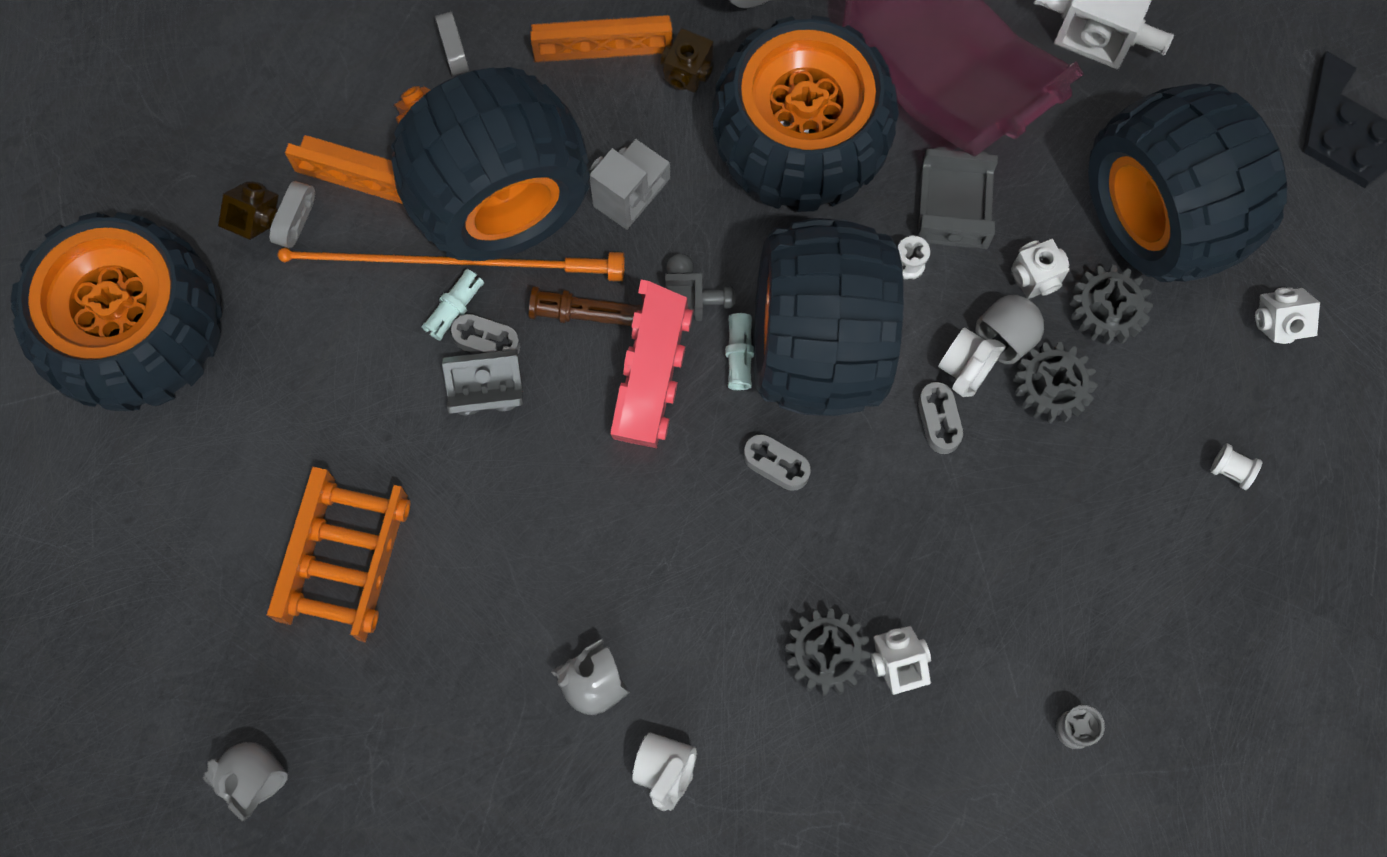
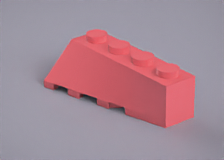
(651, 366)

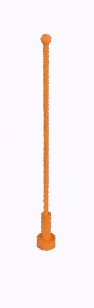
(612, 266)

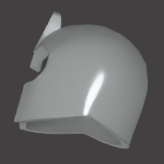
(1016, 322)
(591, 680)
(245, 777)

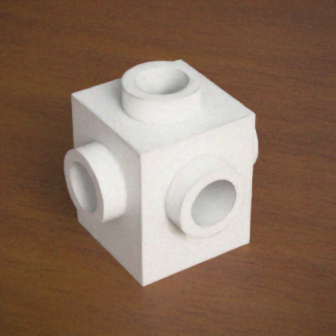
(1040, 268)
(1288, 315)
(901, 659)

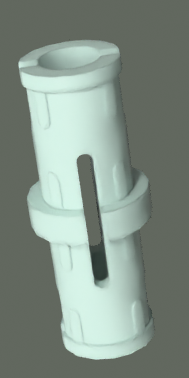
(453, 304)
(739, 351)

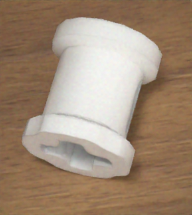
(907, 249)
(1236, 466)

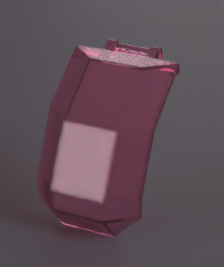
(962, 67)

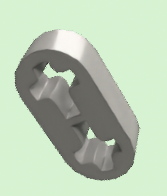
(452, 43)
(292, 214)
(485, 328)
(949, 417)
(772, 470)

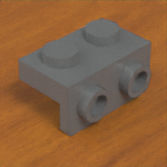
(483, 382)

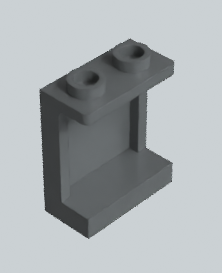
(956, 198)

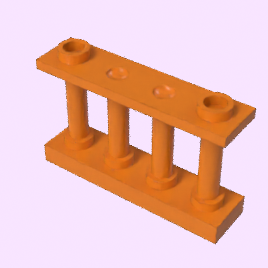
(312, 527)

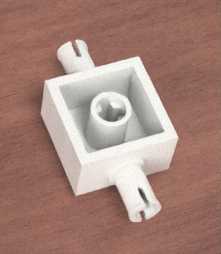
(1106, 28)

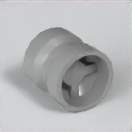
(1087, 726)

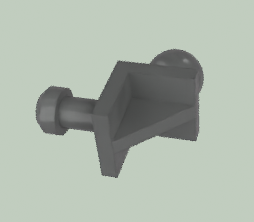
(689, 284)

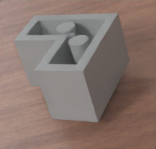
(627, 181)

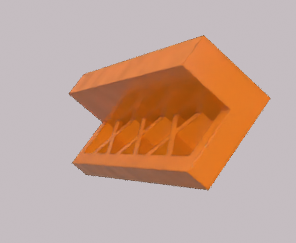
(601, 38)
(344, 167)

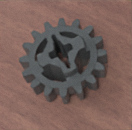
(1122, 296)
(1040, 374)
(845, 652)

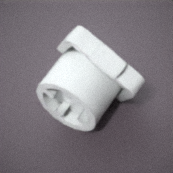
(970, 361)
(665, 768)

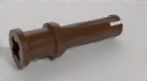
(565, 307)

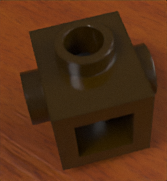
(688, 61)
(248, 210)

